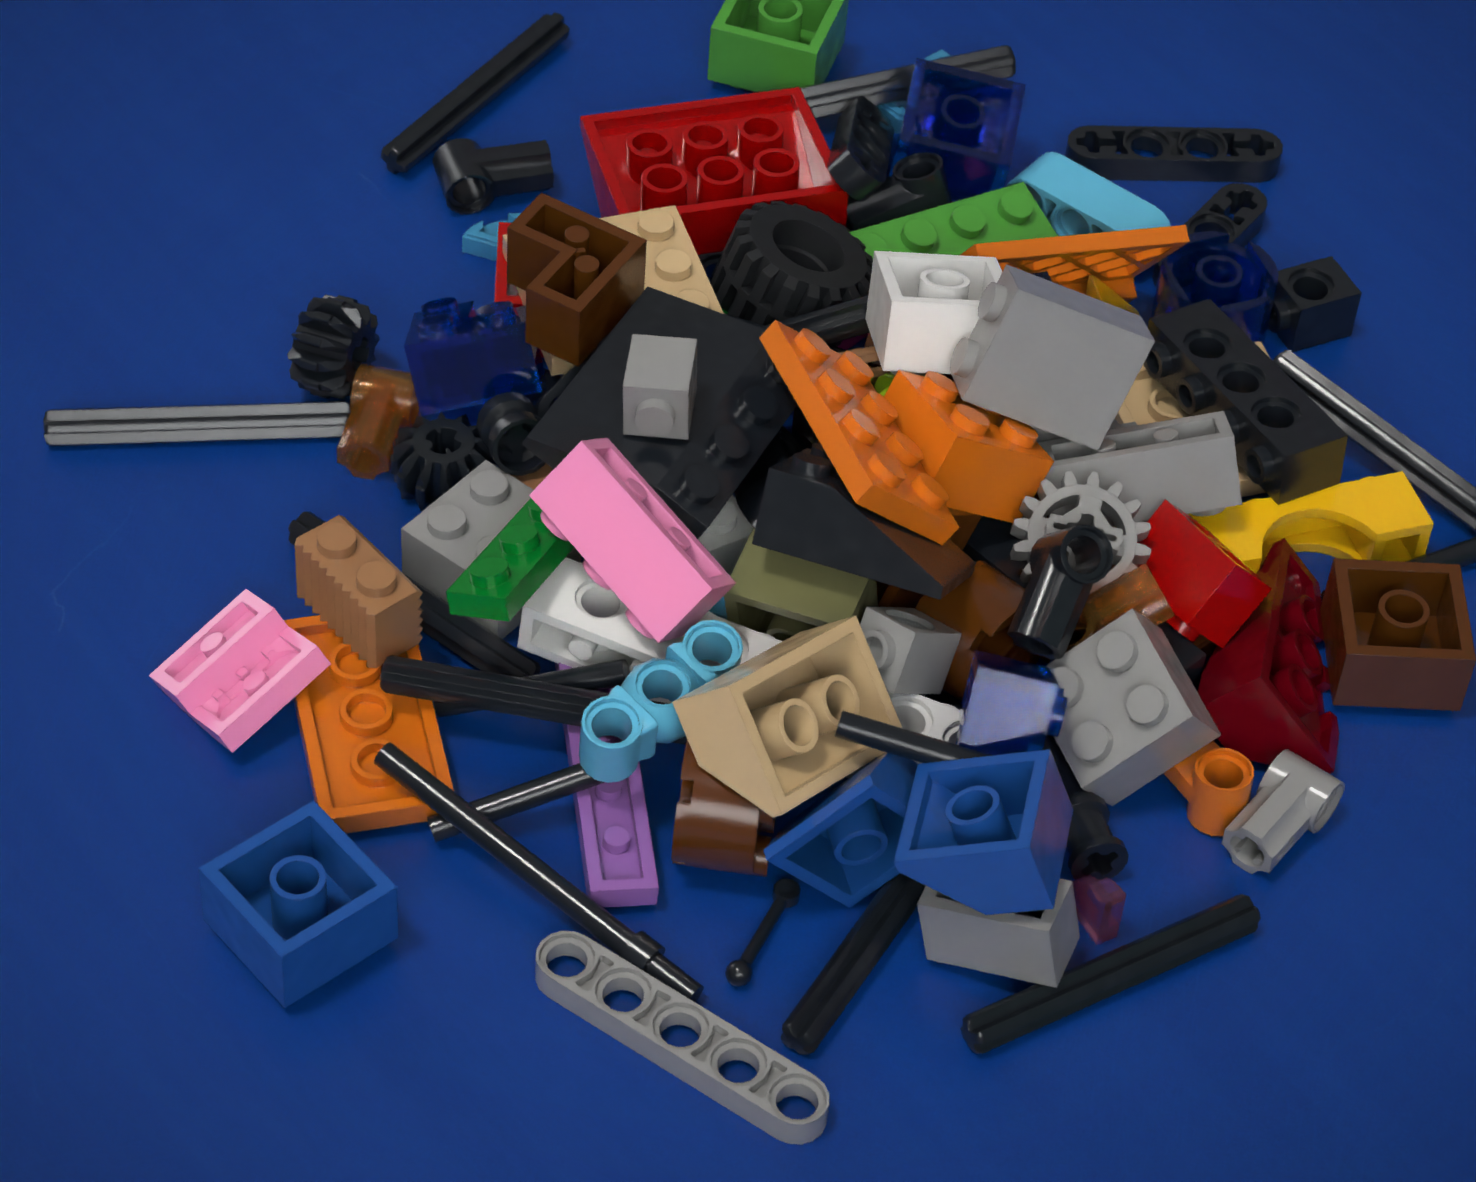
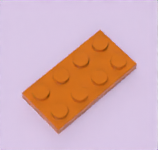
(859, 432)
(344, 726)

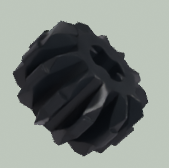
(331, 345)
(435, 457)

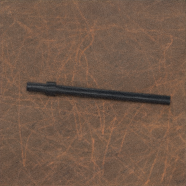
(634, 947)

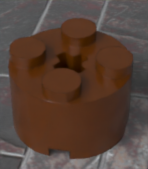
(982, 613)
(717, 825)

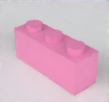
(631, 540)

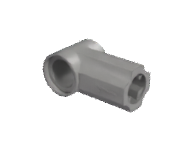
(1288, 803)

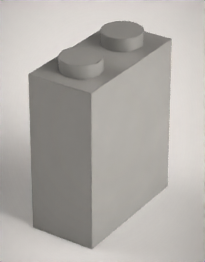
(1050, 357)

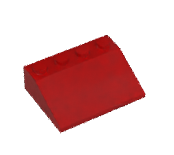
(712, 161)

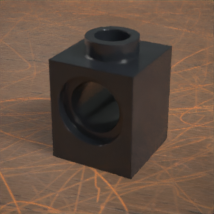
(1314, 304)

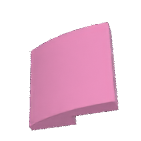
(239, 670)

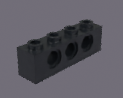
(1276, 427)

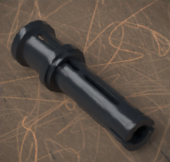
(1089, 839)

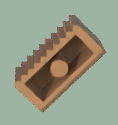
(357, 591)

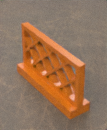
(1070, 259)

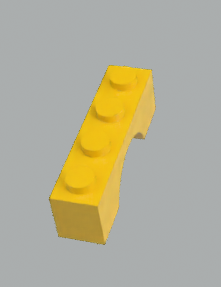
(1350, 520)

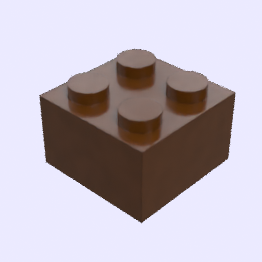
(1397, 634)

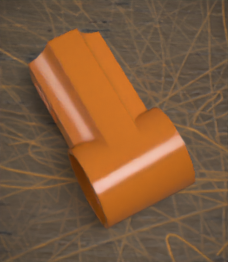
(1215, 785)

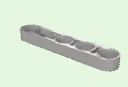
(695, 1063)

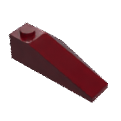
(1270, 674)

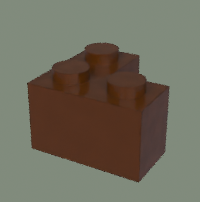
(575, 276)

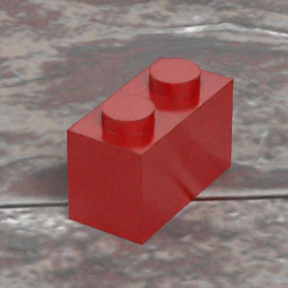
(1200, 577)

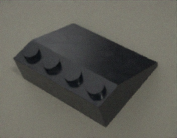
(734, 414)

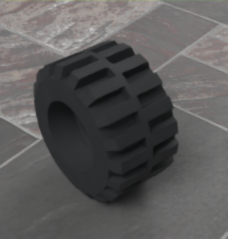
(789, 264)

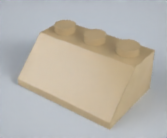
(776, 716)

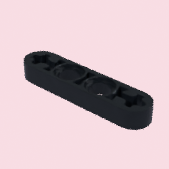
(861, 149)
(1252, 158)

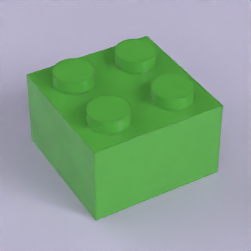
(775, 42)

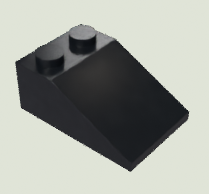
(816, 519)

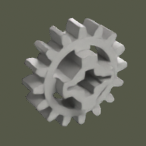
(1089, 503)

